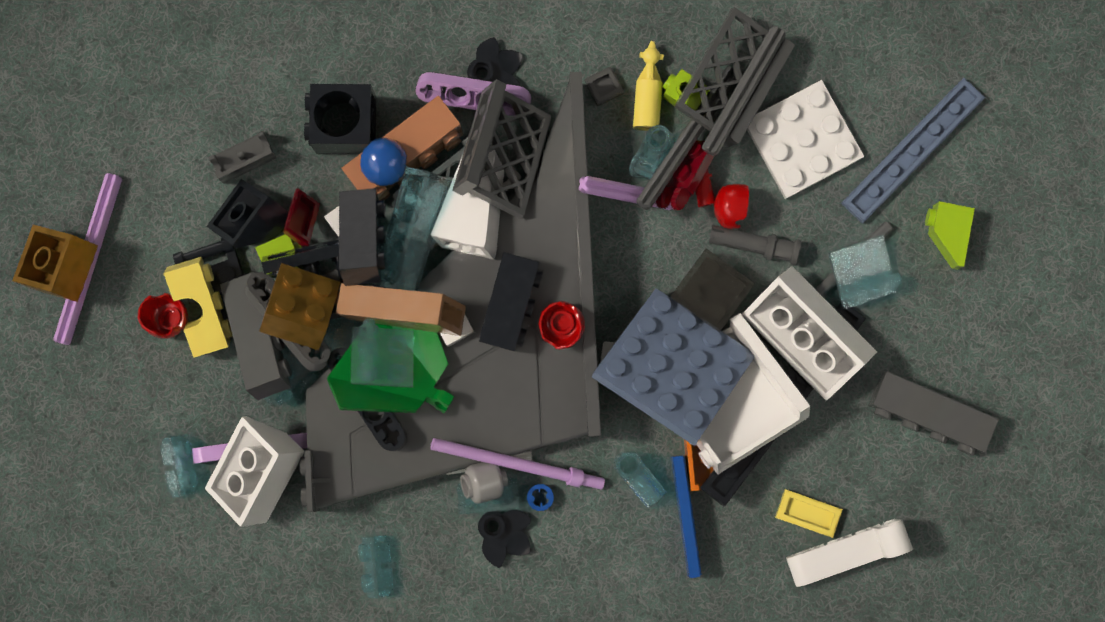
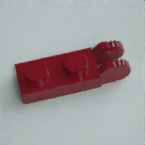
(686, 178)

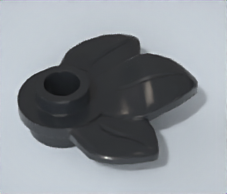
(498, 63)
(507, 538)

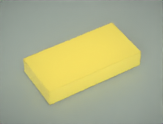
(808, 513)

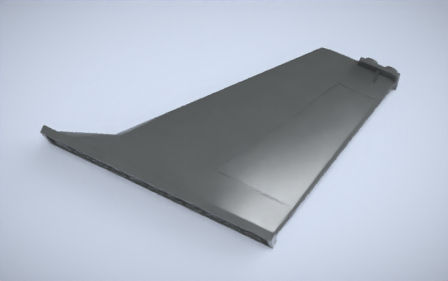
(500, 396)

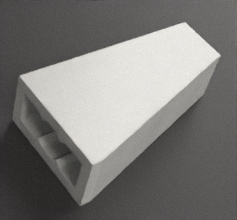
(469, 222)

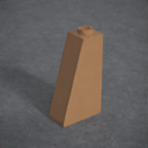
(401, 308)

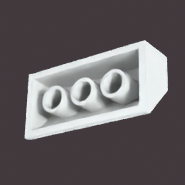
(809, 333)

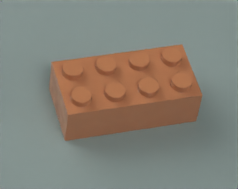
(421, 137)

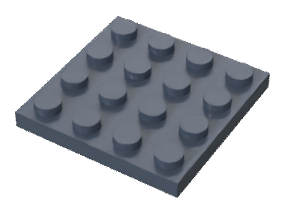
(674, 366)

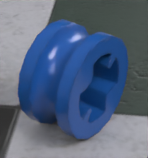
(530, 498)

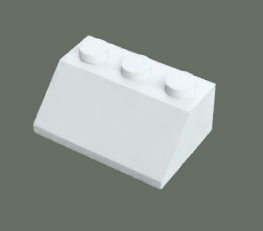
(253, 471)

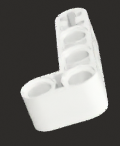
(849, 552)

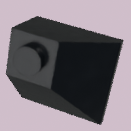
(248, 217)

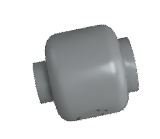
(483, 482)

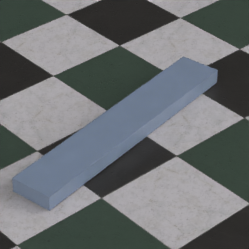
(912, 150)

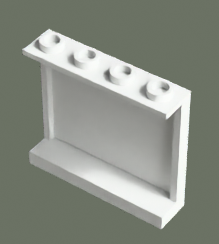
(756, 410)

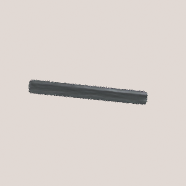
(743, 91)

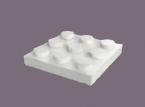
(804, 139)

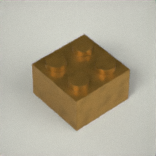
(55, 263)
(300, 306)

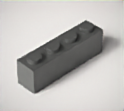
(258, 353)
(933, 413)

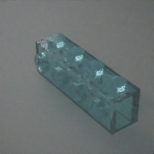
(411, 228)

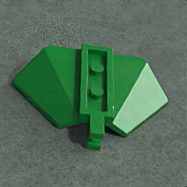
(428, 366)

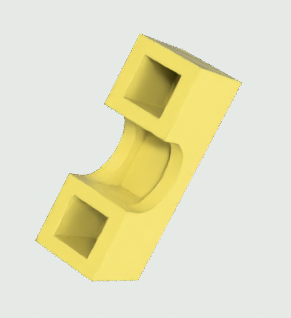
(193, 281)

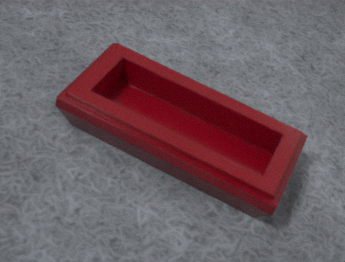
(301, 218)

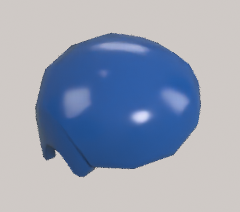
(383, 161)

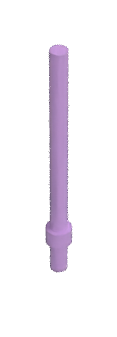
(572, 476)

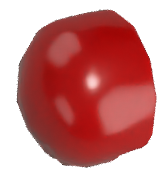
(731, 205)
(154, 319)
(561, 324)

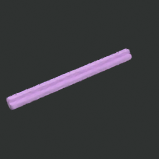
(95, 235)

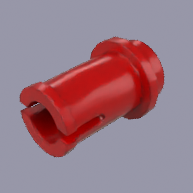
(704, 191)

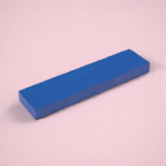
(686, 516)

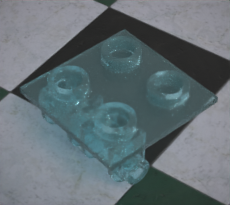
(863, 272)
(381, 356)

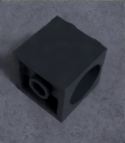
(325, 96)

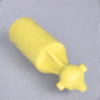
(648, 91)

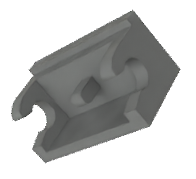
(242, 157)

